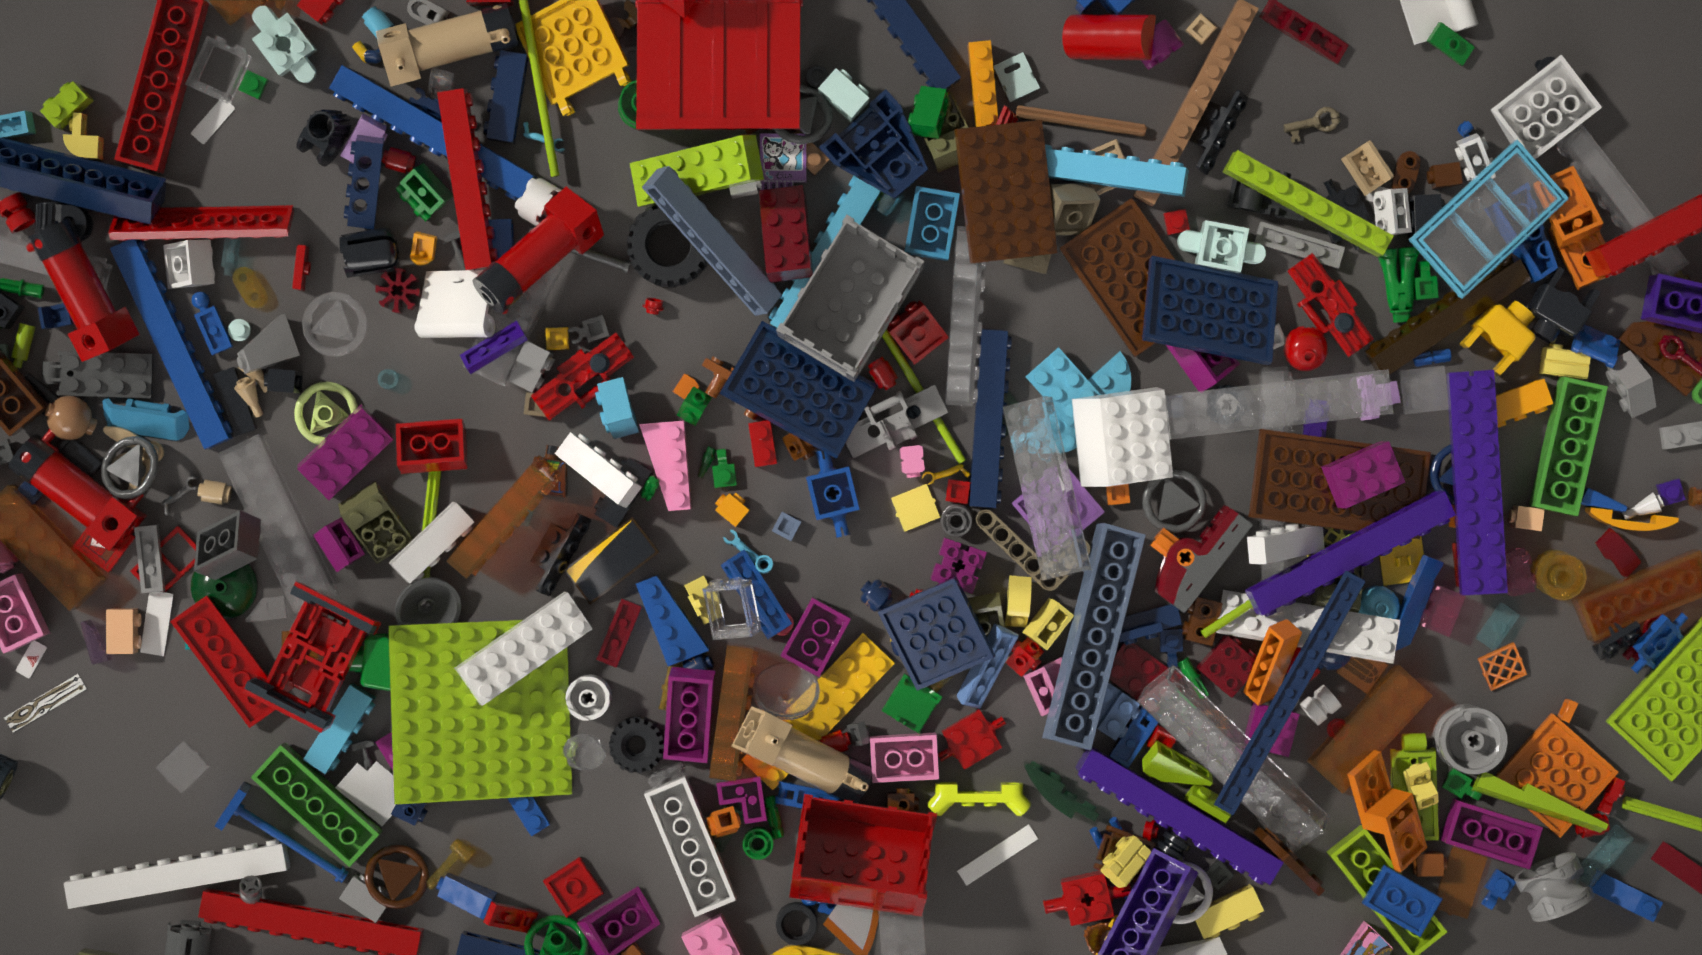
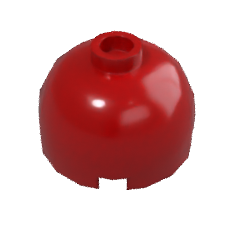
(1305, 348)

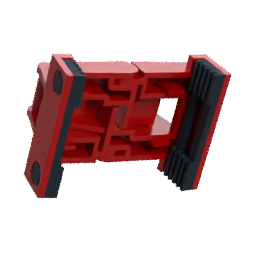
(318, 678)

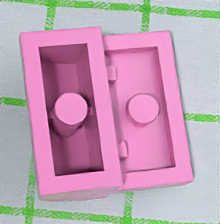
(1042, 684)

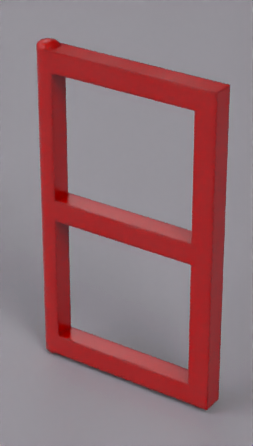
(178, 529)

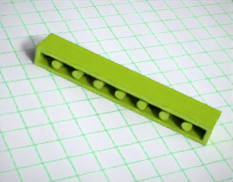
(1308, 203)

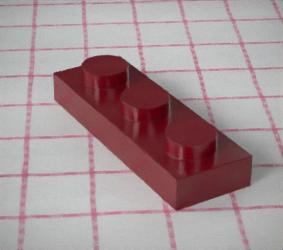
(619, 632)

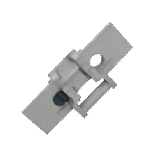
(900, 426)

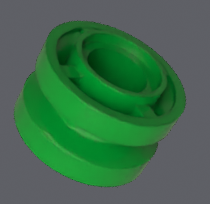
(755, 853)

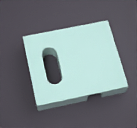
(1019, 82)

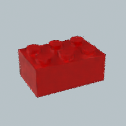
(431, 446)

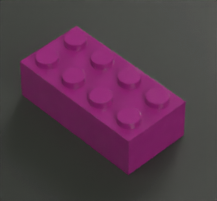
(345, 452)
(689, 714)
(1491, 833)

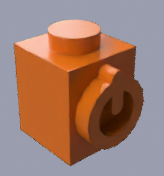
(723, 822)

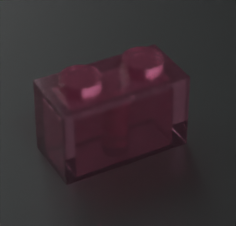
(1442, 610)

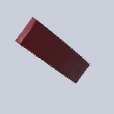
(1304, 31)
(1679, 866)

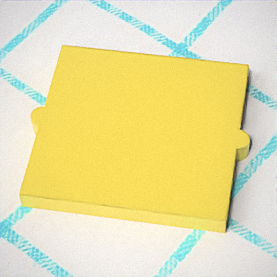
(915, 507)

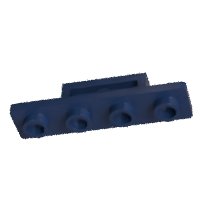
(1149, 623)

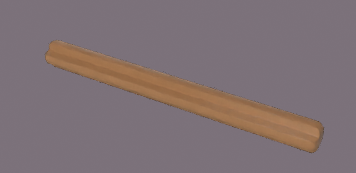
(1081, 121)

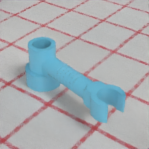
(754, 557)

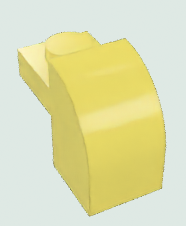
(79, 143)
(1018, 601)
(1420, 784)

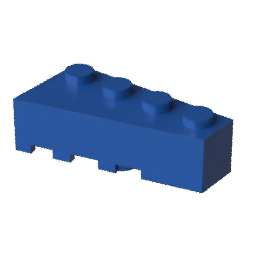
(1536, 255)
(672, 627)

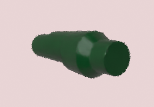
(707, 459)

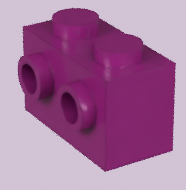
(339, 544)

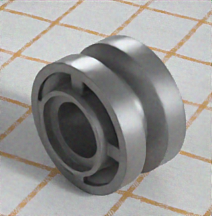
(956, 530)

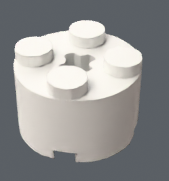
(532, 202)
(576, 700)

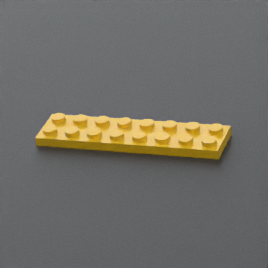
(840, 690)

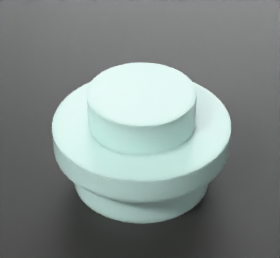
(239, 330)

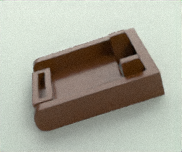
(1108, 846)

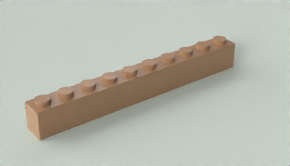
(1202, 89)

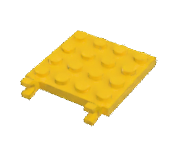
(575, 49)

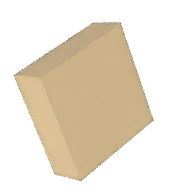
(1201, 29)

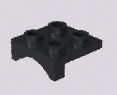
(1624, 637)

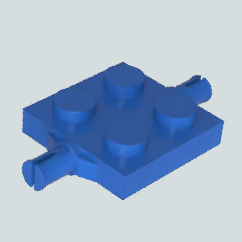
(1658, 641)

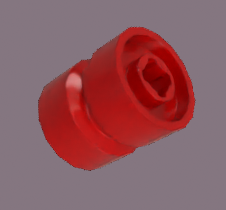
(16, 212)

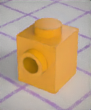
(732, 508)

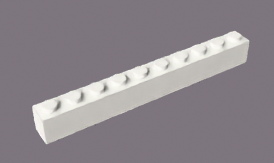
(177, 874)

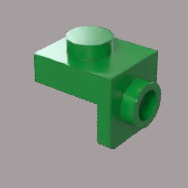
(694, 406)

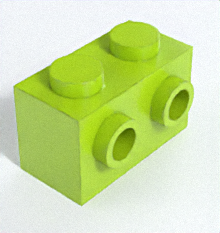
(69, 101)

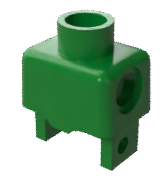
(374, 662)

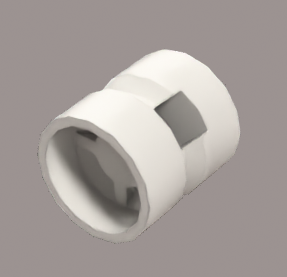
(1320, 705)

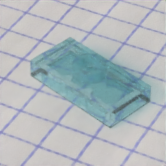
(1497, 626)

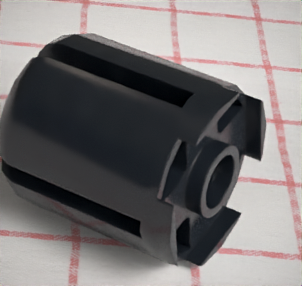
(369, 252)

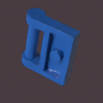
(1596, 345)

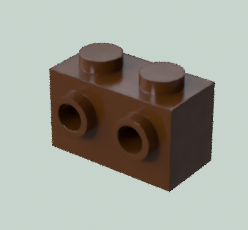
(1202, 614)

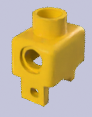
(1504, 331)

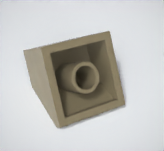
(1073, 207)

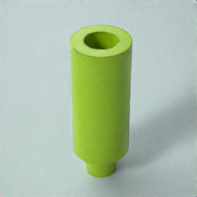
(22, 344)

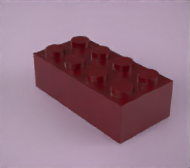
(786, 233)

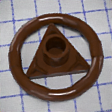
(396, 876)

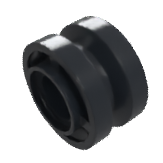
(1174, 846)

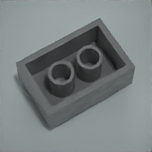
(227, 545)

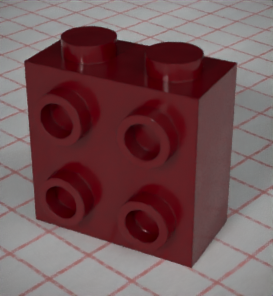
(1228, 665)

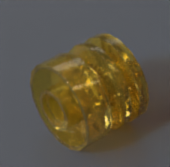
(1571, 576)

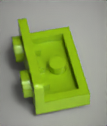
(1205, 799)

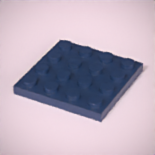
(936, 633)

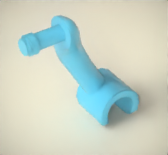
(539, 137)

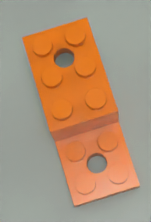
(1576, 228)
(1387, 810)

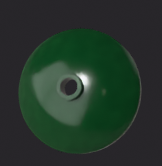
(238, 591)

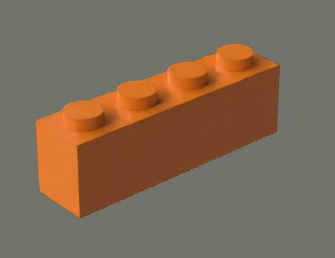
(1272, 661)

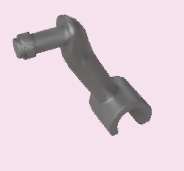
(178, 495)

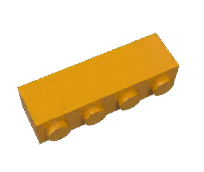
(982, 83)
(1522, 400)

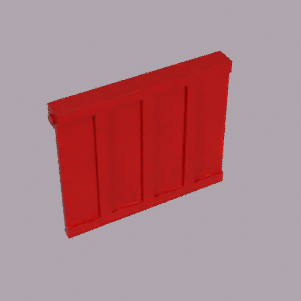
(719, 65)

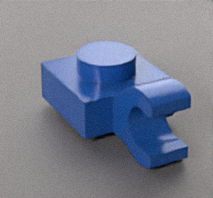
(1498, 886)

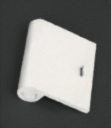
(453, 307)

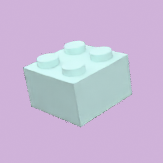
(844, 95)

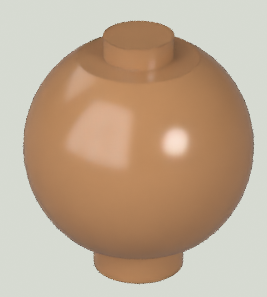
(70, 418)

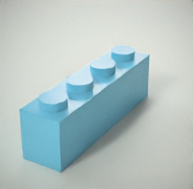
(330, 743)

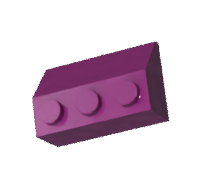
(1202, 367)

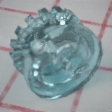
(386, 385)

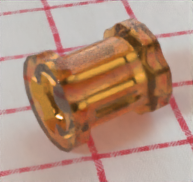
(1695, 496)

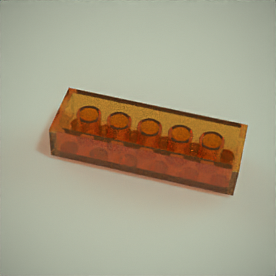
(499, 521)
(46, 550)
(1641, 595)
(732, 710)
(1370, 726)

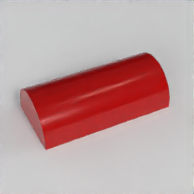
(1109, 37)

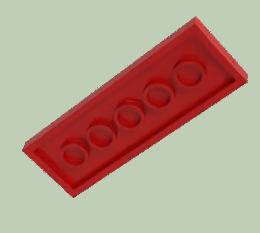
(222, 656)

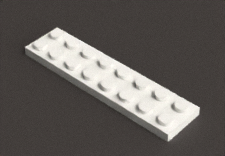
(1358, 635)

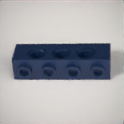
(373, 148)

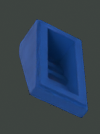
(1596, 499)

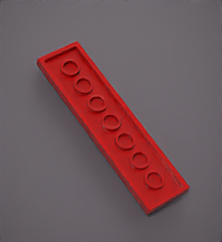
(207, 223)

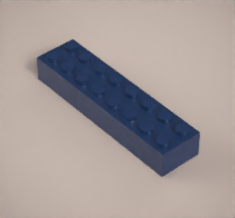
(80, 181)

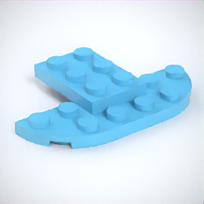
(1063, 382)

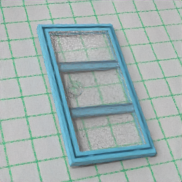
(1488, 219)

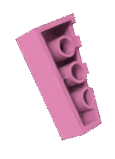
(669, 457)

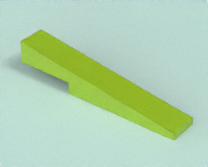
(1536, 800)

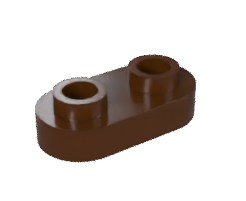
(1406, 172)

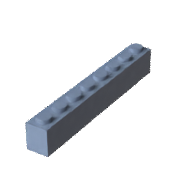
(711, 240)

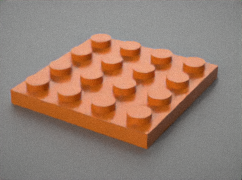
(1561, 766)

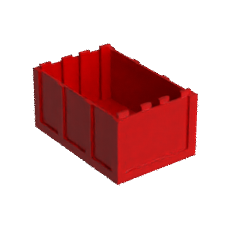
(862, 856)

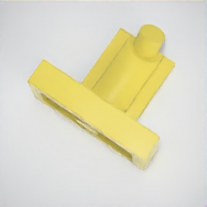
(697, 598)

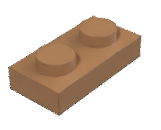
(814, 157)

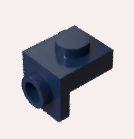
(54, 316)

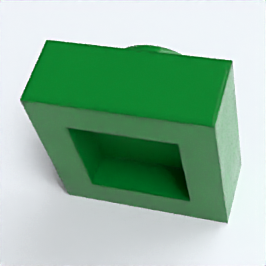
(253, 84)

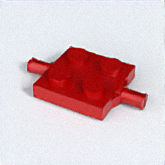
(971, 739)

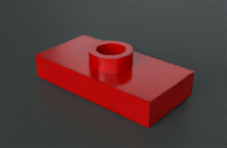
(301, 268)

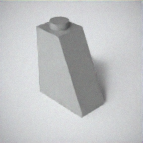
(270, 347)

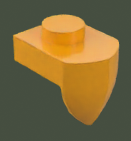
(423, 248)

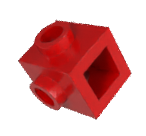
(1025, 656)

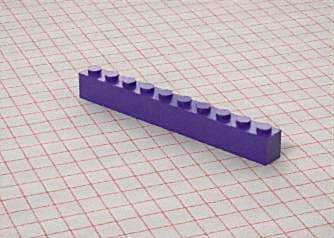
(1350, 552)

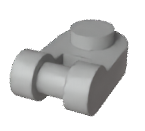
(421, 9)

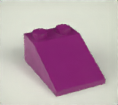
(618, 923)

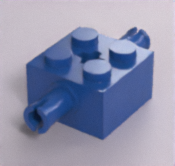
(846, 499)

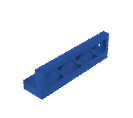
(771, 614)

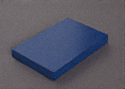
(1402, 900)

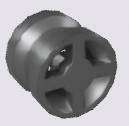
(248, 884)

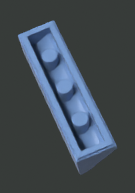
(982, 676)

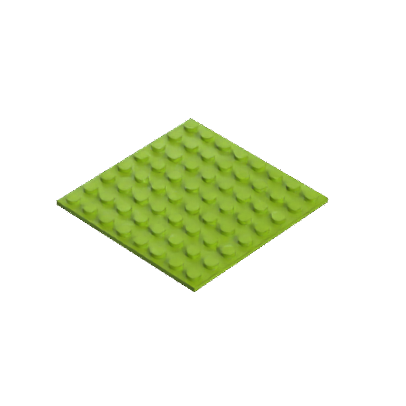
(467, 751)

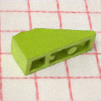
(1174, 767)

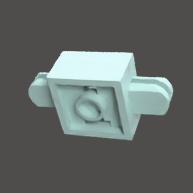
(284, 44)
(1221, 246)

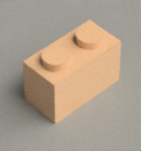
(122, 631)

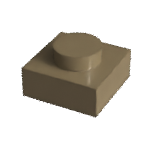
(531, 407)

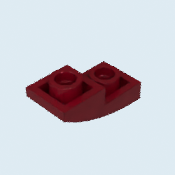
(1618, 551)

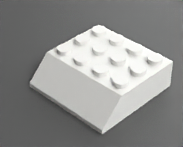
(1122, 437)

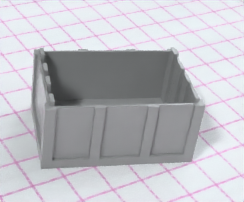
(850, 299)

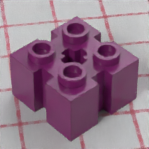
(952, 553)

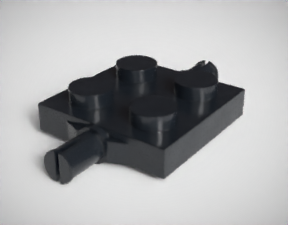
(1349, 200)

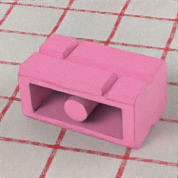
(912, 462)

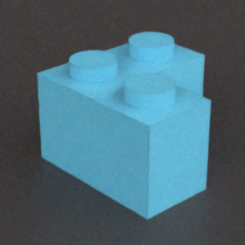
(618, 413)

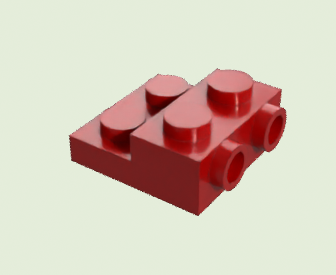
(916, 331)

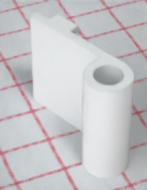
(1425, 14)

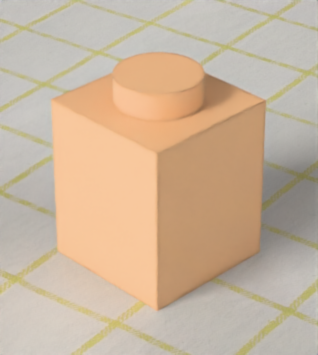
(1526, 518)

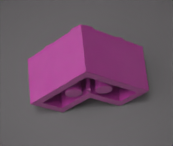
(746, 791)

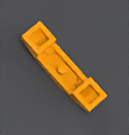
(1656, 521)

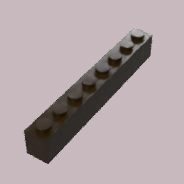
(1446, 317)

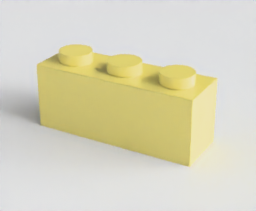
(1229, 912)

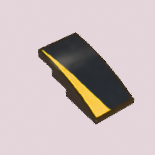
(611, 560)

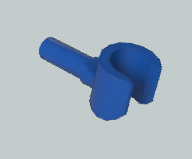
(1465, 128)

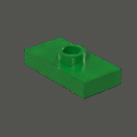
(1450, 43)

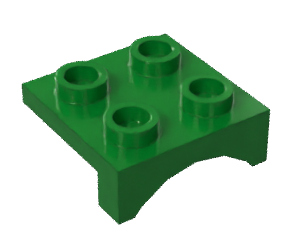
(911, 706)

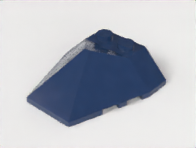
(878, 148)

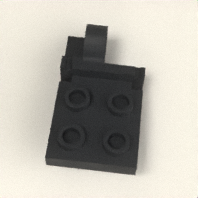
(1248, 199)

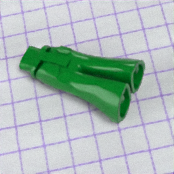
(1399, 294)

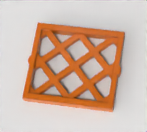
(1495, 685)

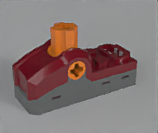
(1184, 580)

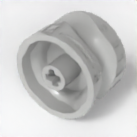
(1472, 754)
(1554, 886)

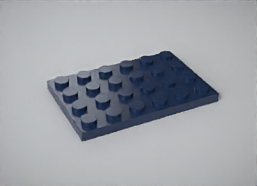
(1210, 310)
(797, 391)

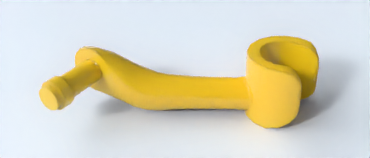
(948, 472)

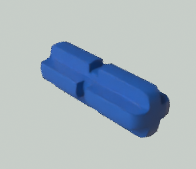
(1437, 356)

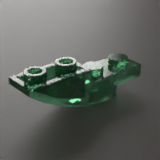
(1051, 789)

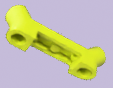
(947, 794)

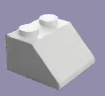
(189, 264)

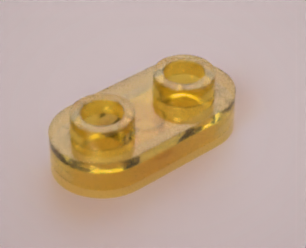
(250, 286)

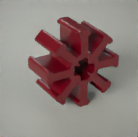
(391, 289)

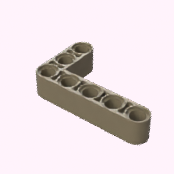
(1012, 539)

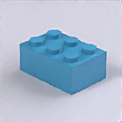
(931, 223)

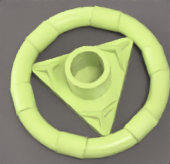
(325, 412)

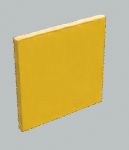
(1401, 562)

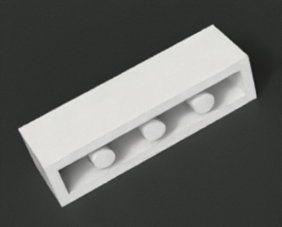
(598, 470)
(432, 542)
(1284, 543)

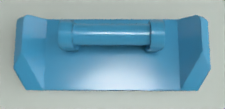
(147, 419)

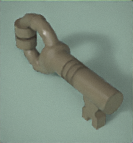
(1294, 127)

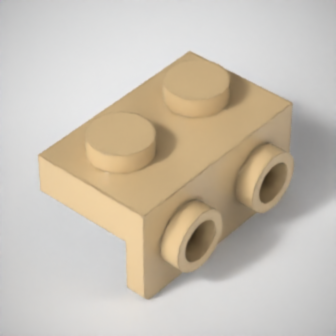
(1367, 167)

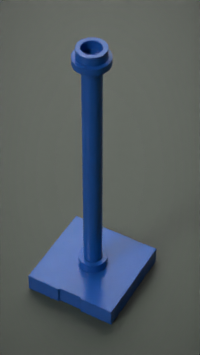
(236, 808)

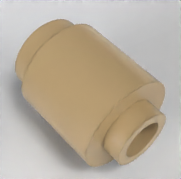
(214, 492)

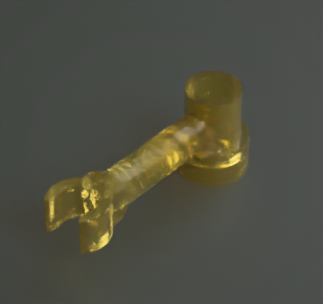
(459, 851)

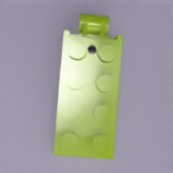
(1415, 746)

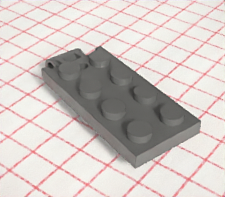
(101, 376)

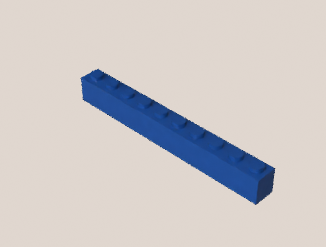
(423, 128)
(171, 343)

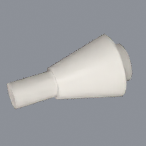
(1649, 505)

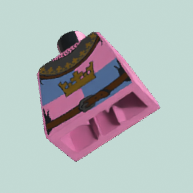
(1367, 942)

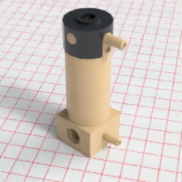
(444, 42)
(802, 756)

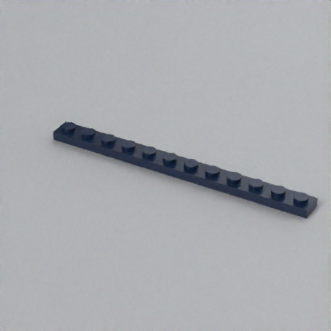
(1289, 693)

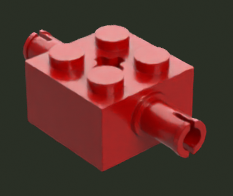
(1078, 908)

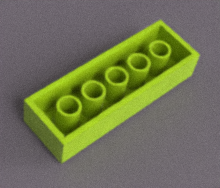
(704, 167)
(1360, 862)

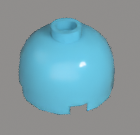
(1379, 602)

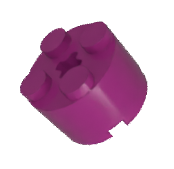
(1163, 43)

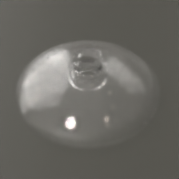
(786, 682)

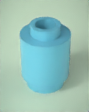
(376, 20)

